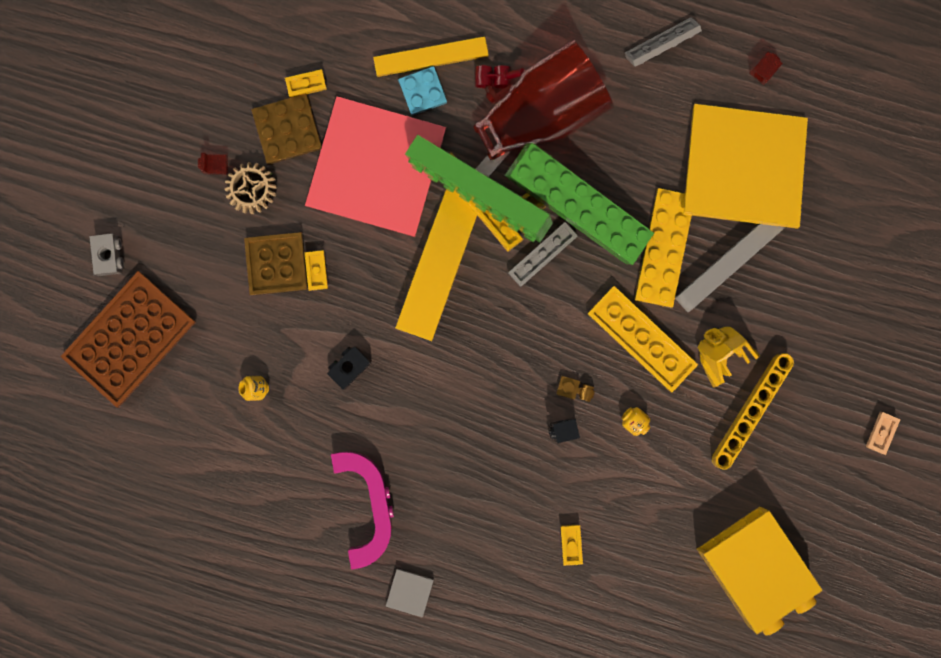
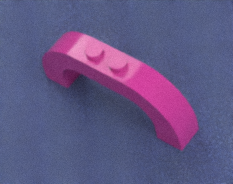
(352, 461)

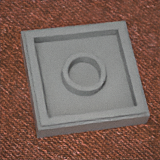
(409, 592)

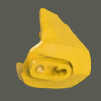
(717, 347)

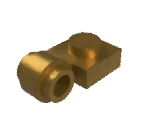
(569, 388)

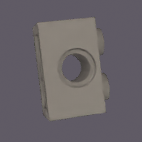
(101, 244)

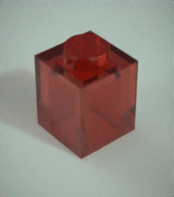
(766, 67)

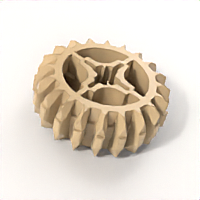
(243, 190)

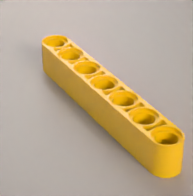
(760, 405)

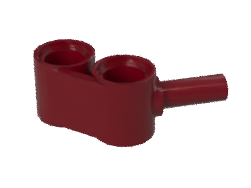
(497, 78)

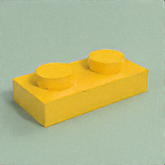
(305, 83)
(316, 270)
(571, 545)

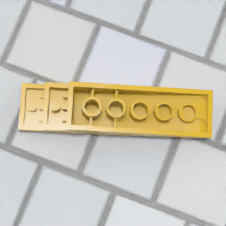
(437, 267)

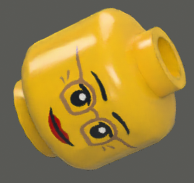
(636, 421)

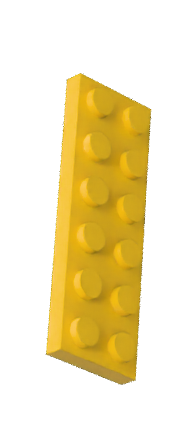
(664, 250)
(642, 339)

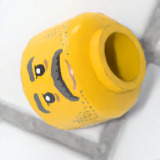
(253, 388)

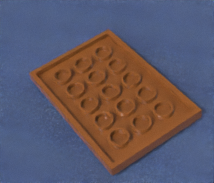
(128, 339)

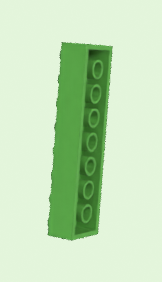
(479, 189)
(579, 204)

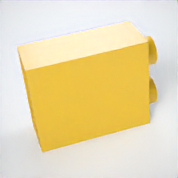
(760, 571)

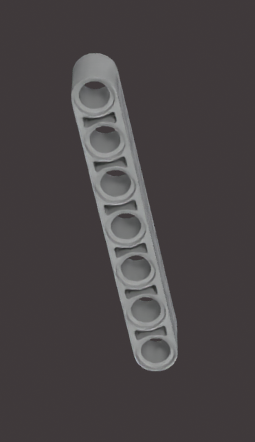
(726, 265)

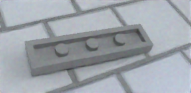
(663, 42)
(542, 254)

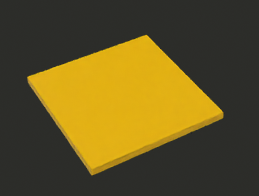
(745, 166)

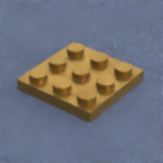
(286, 129)
(275, 263)

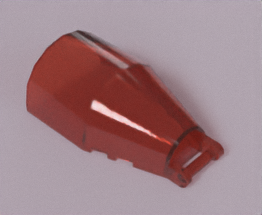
(547, 103)

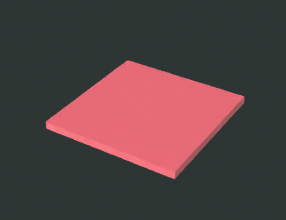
(366, 170)

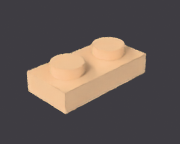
(882, 433)

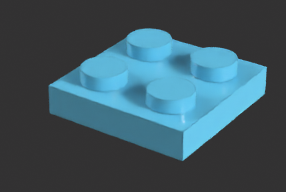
(422, 91)

